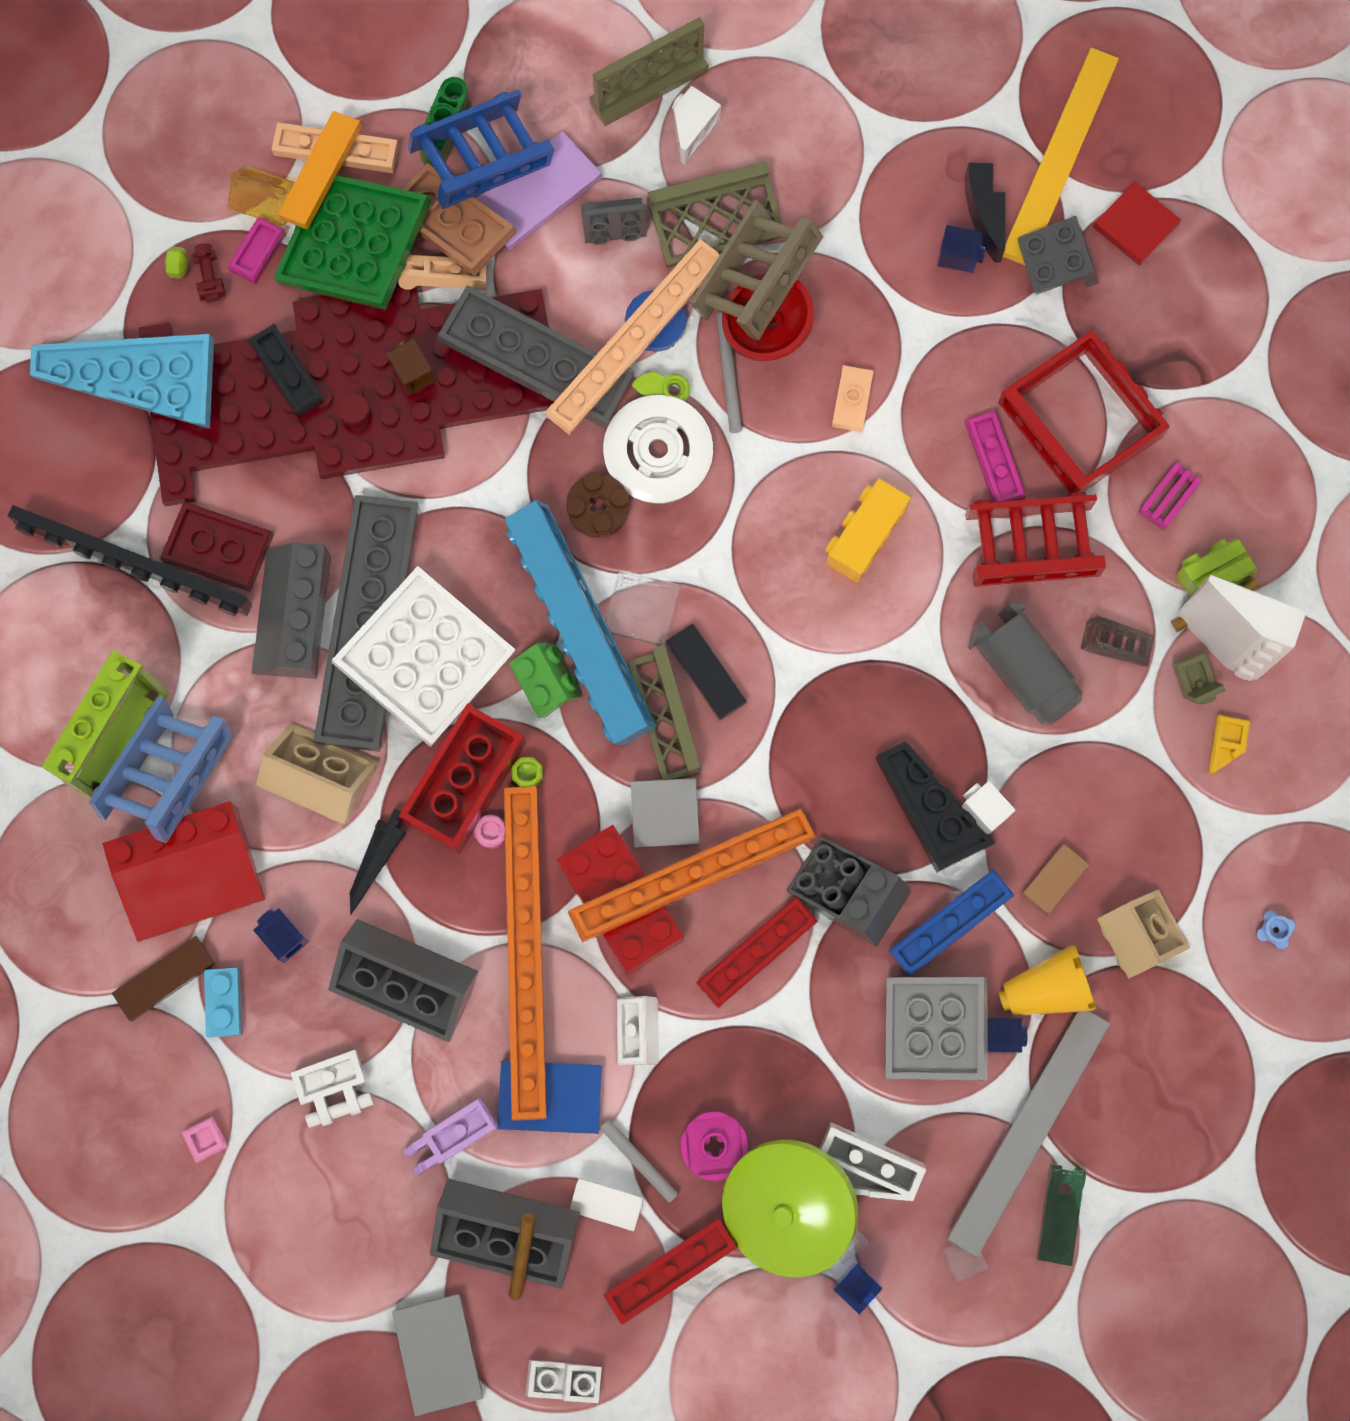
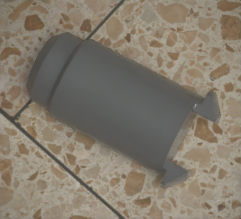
(1028, 665)

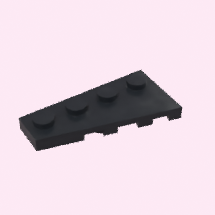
(937, 819)

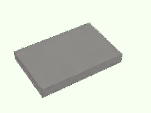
(437, 1355)

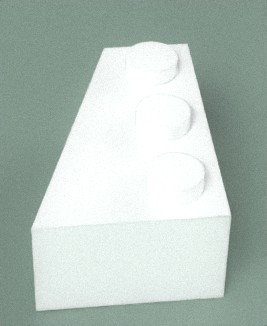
(872, 1166)

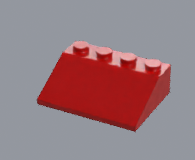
(188, 879)

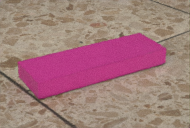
(994, 458)

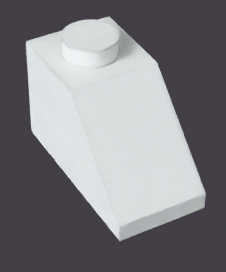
(693, 121)

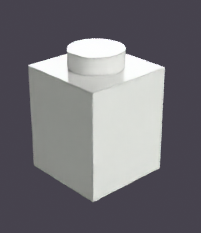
(987, 806)

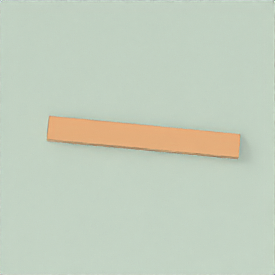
(632, 338)

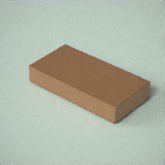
(1055, 879)

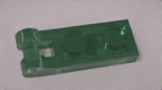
(1060, 1216)

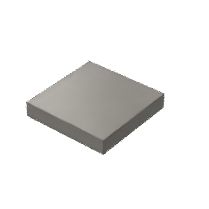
(665, 812)

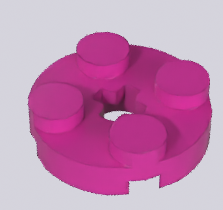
(699, 1133)

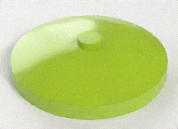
(790, 1208)

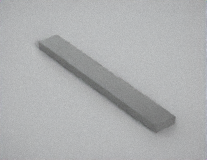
(1027, 1132)

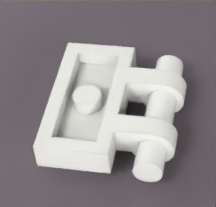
(327, 1079)

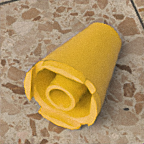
(1049, 987)

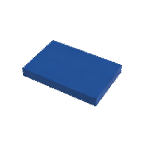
(571, 1100)

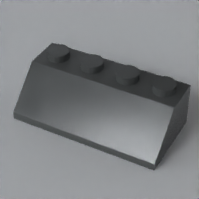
(292, 611)
(402, 980)
(484, 1226)

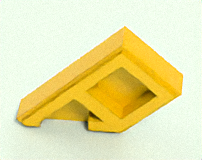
(1228, 741)

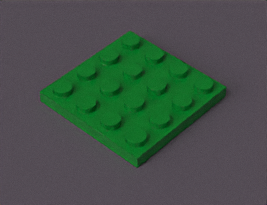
(355, 242)

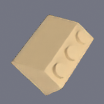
(316, 775)

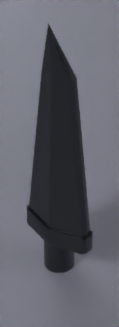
(380, 848)

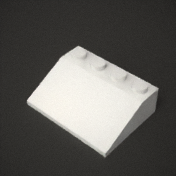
(1242, 626)

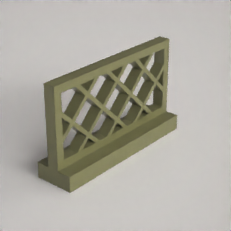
(645, 81)
(702, 191)

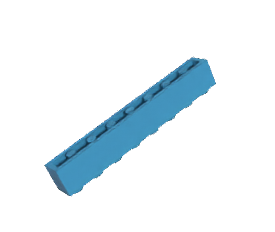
(580, 624)

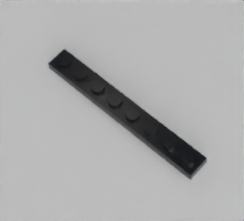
(140, 566)

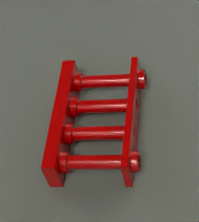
(1022, 568)

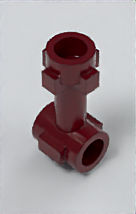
(211, 288)

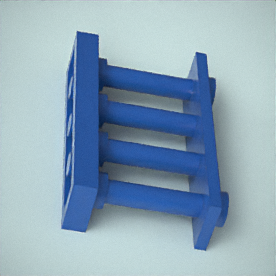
(480, 176)

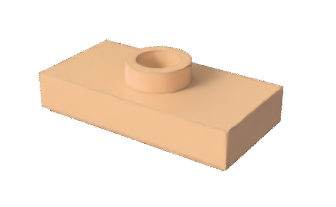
(852, 398)

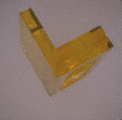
(258, 194)

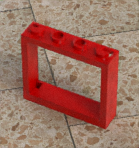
(1045, 443)

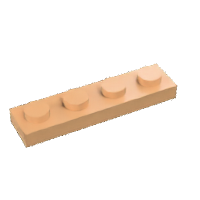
(365, 153)

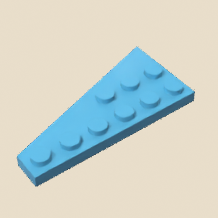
(150, 374)

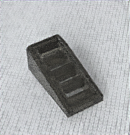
(1106, 627)

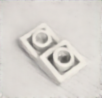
(563, 1381)

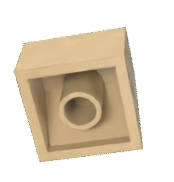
(1143, 933)

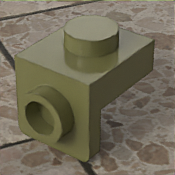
(1196, 678)

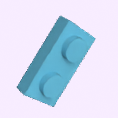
(222, 1002)

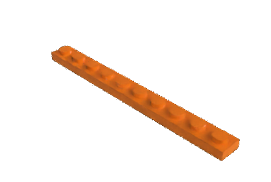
(525, 954)

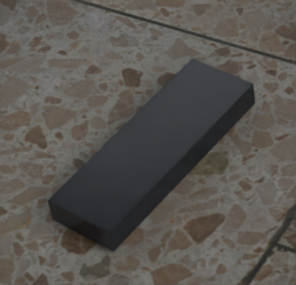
(286, 370)
(706, 672)

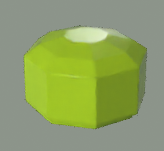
(176, 262)
(527, 772)

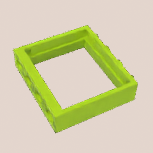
(94, 716)

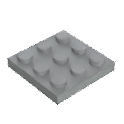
(937, 1028)

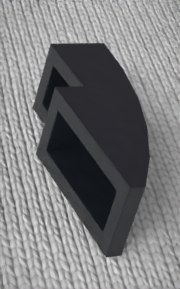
(986, 208)

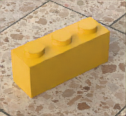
(866, 530)

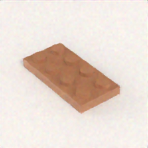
(464, 232)

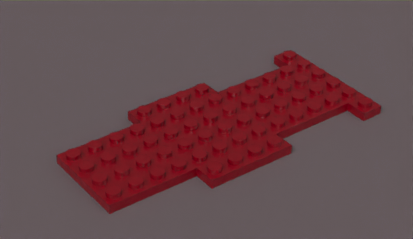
(343, 354)

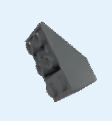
(850, 890)

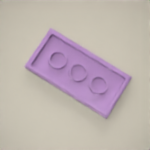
(544, 193)

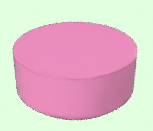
(490, 831)

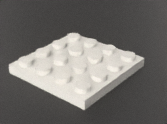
(423, 656)

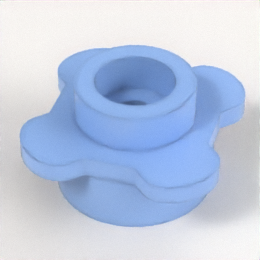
(1285, 928)

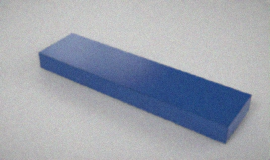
(951, 922)

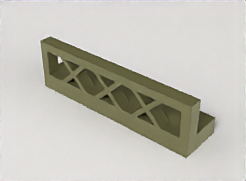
(676, 711)

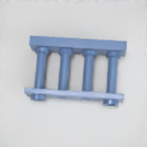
(177, 792)

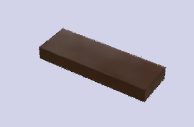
(163, 978)

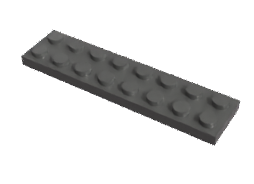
(372, 570)

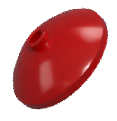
(793, 326)

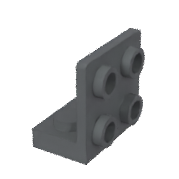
(613, 221)
(1057, 256)

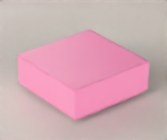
(205, 1139)

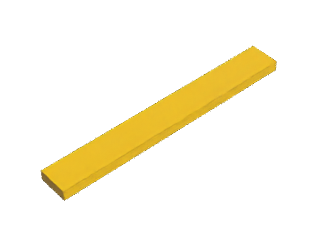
(1062, 149)

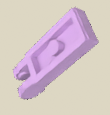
(454, 1134)

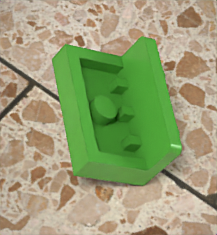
(545, 678)

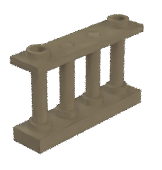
(776, 283)

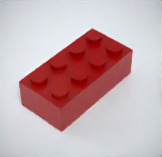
(462, 779)
(604, 866)

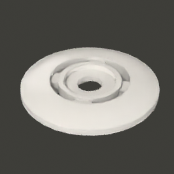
(662, 478)

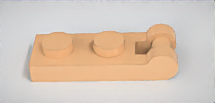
(439, 273)

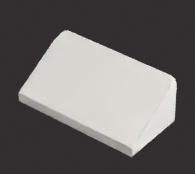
(637, 1030)
(606, 1204)

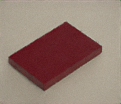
(216, 546)

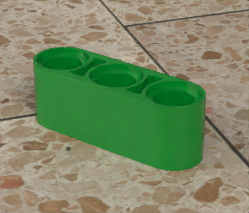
(444, 107)

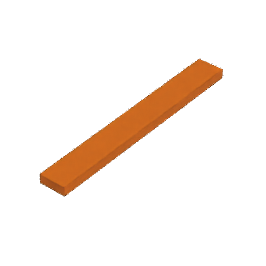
(690, 875)

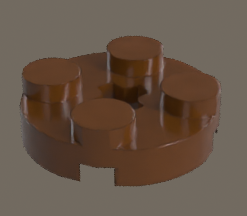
(595, 487)

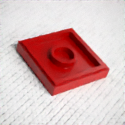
(1137, 223)

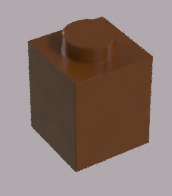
(410, 366)

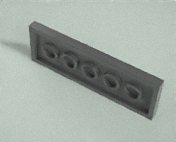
(523, 350)

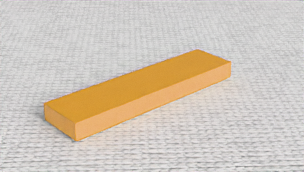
(320, 170)

